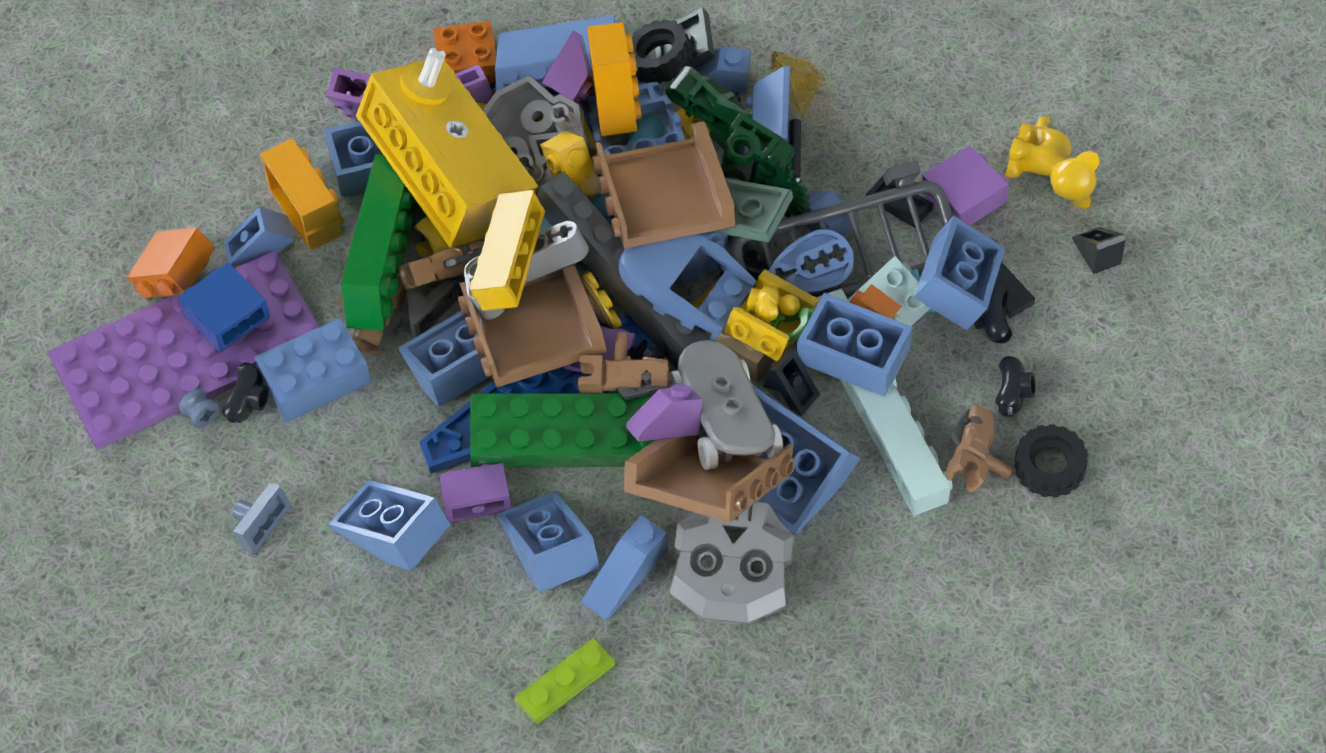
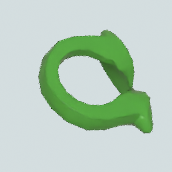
(804, 315)

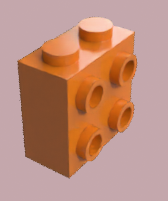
(468, 46)
(171, 262)

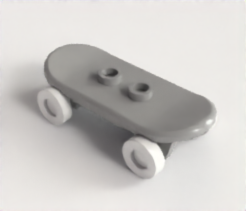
(729, 404)

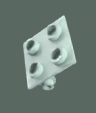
(900, 285)

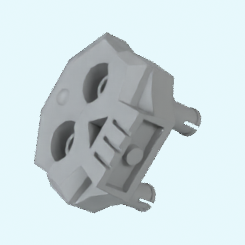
(514, 116)
(729, 587)

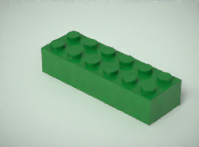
(377, 248)
(553, 430)

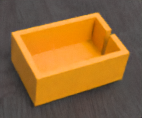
(612, 78)
(302, 193)

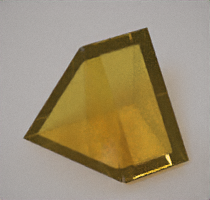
(803, 79)

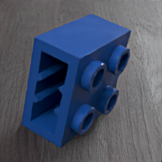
(224, 307)

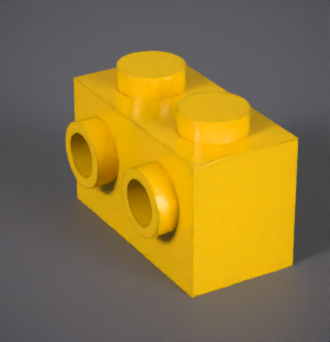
(570, 155)

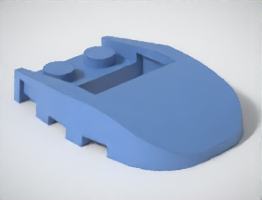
(649, 102)
(655, 267)

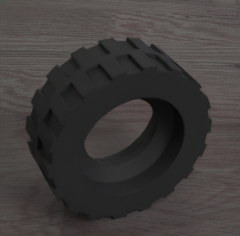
(668, 65)
(1055, 438)

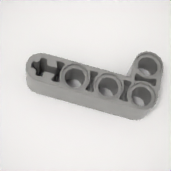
(554, 250)

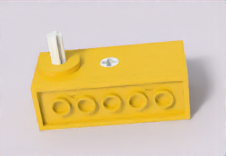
(441, 146)

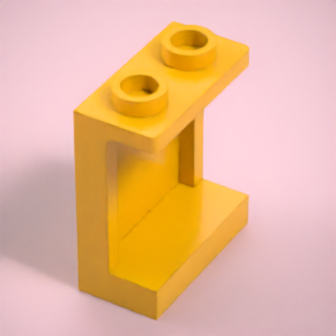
(761, 335)

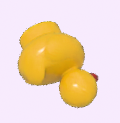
(767, 301)

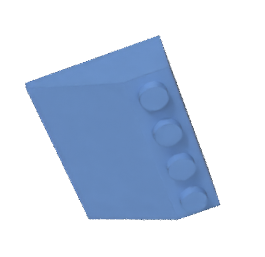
(536, 49)
(818, 470)

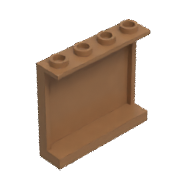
(665, 190)
(541, 334)
(674, 475)

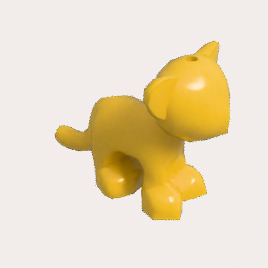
(1048, 153)

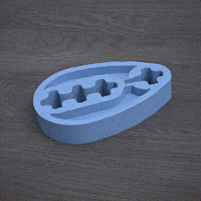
(809, 247)

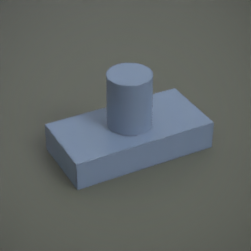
(260, 518)

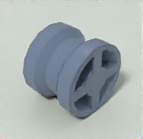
(199, 408)

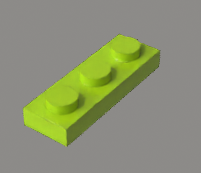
(564, 681)

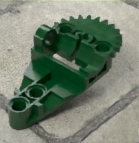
(734, 129)

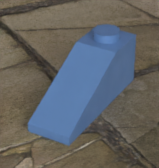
(626, 567)

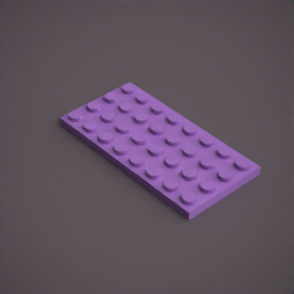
(152, 358)

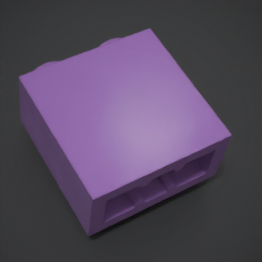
(347, 90)
(970, 185)

